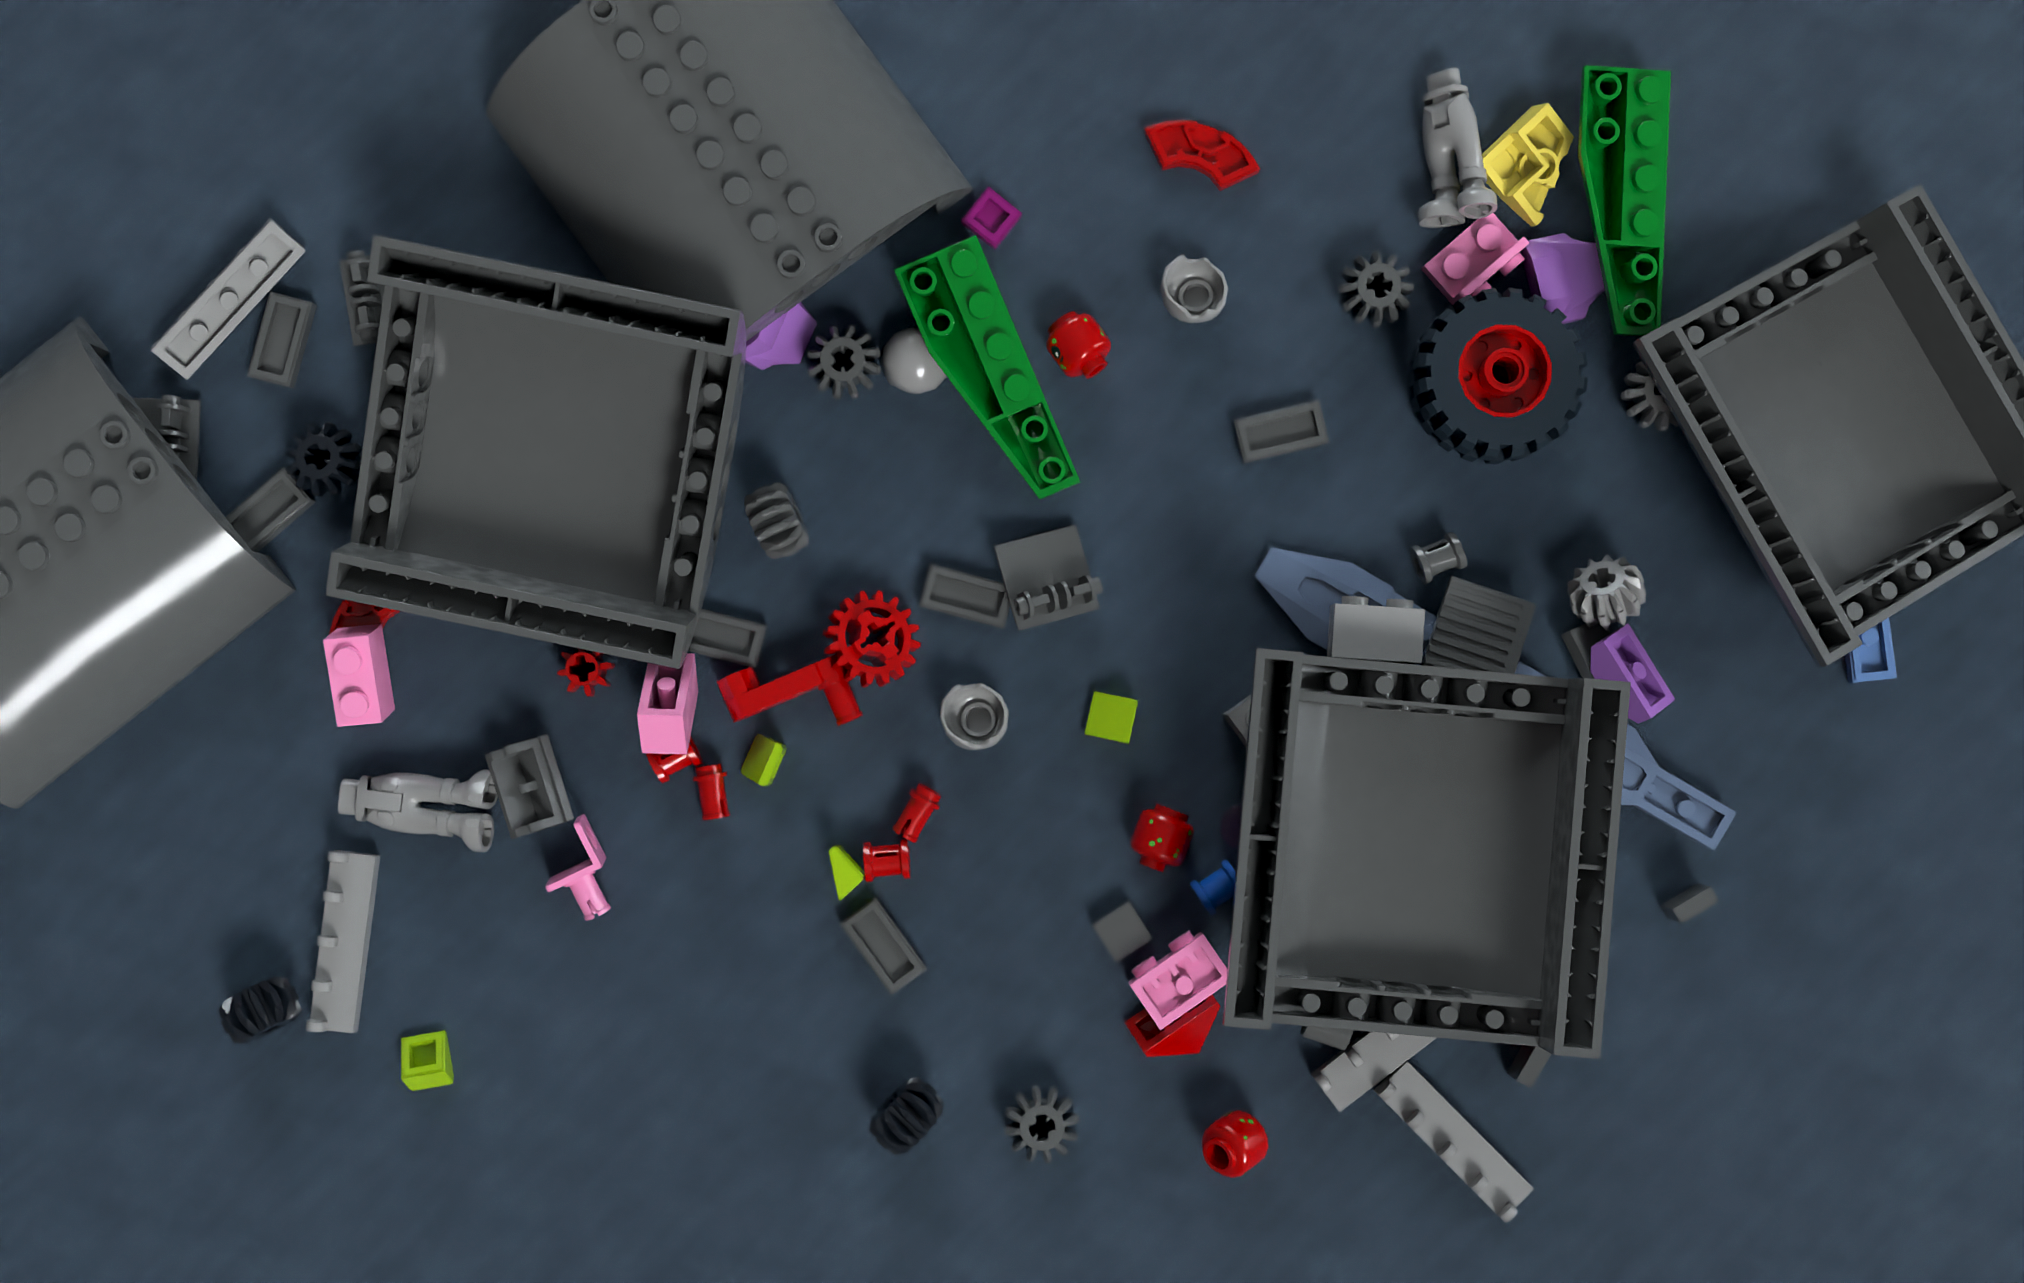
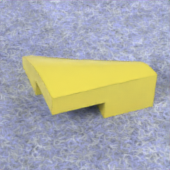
(1527, 161)

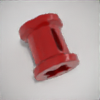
(668, 764)
(886, 860)

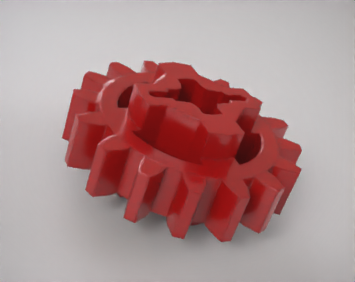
(860, 623)

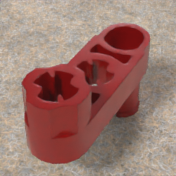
(746, 696)

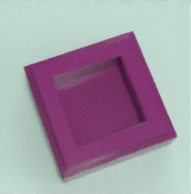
(991, 218)

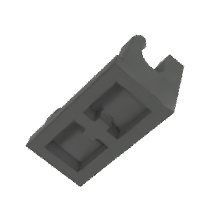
(529, 786)

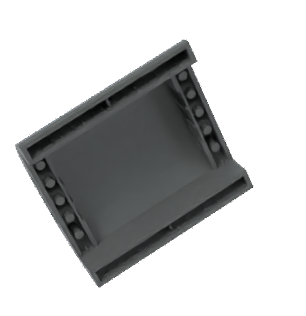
(720, 146)
(542, 453)
(1886, 459)
(107, 564)
(1427, 852)

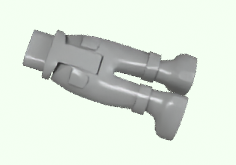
(1448, 129)
(396, 800)

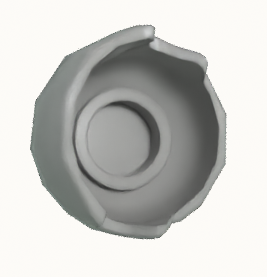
(1193, 289)
(909, 364)
(974, 716)

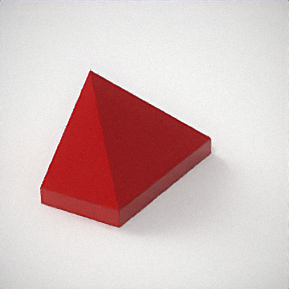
(1181, 1036)

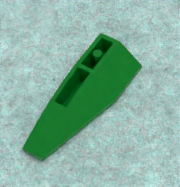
(1625, 186)
(985, 360)

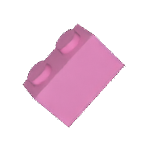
(359, 675)
(668, 707)

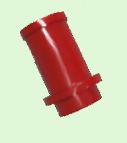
(712, 791)
(917, 812)

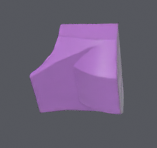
(1564, 274)
(782, 340)
(1624, 659)

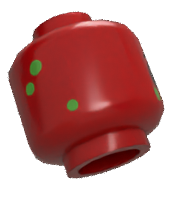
(1078, 345)
(1162, 837)
(1234, 1144)

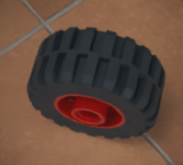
(1529, 354)

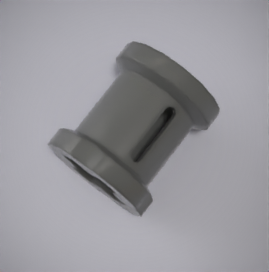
(1438, 557)

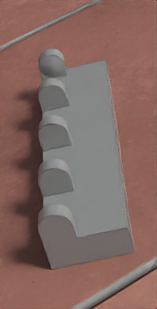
(228, 299)
(344, 942)
(1365, 1064)
(1454, 1140)

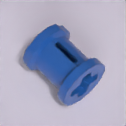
(1216, 887)

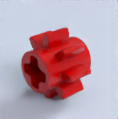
(595, 677)

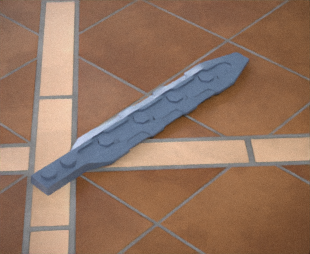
(1311, 584)

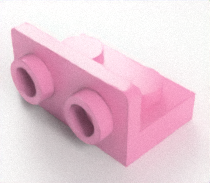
(1474, 258)
(1178, 979)

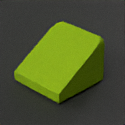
(1111, 717)
(763, 760)
(845, 871)
(426, 1061)

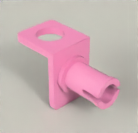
(581, 877)

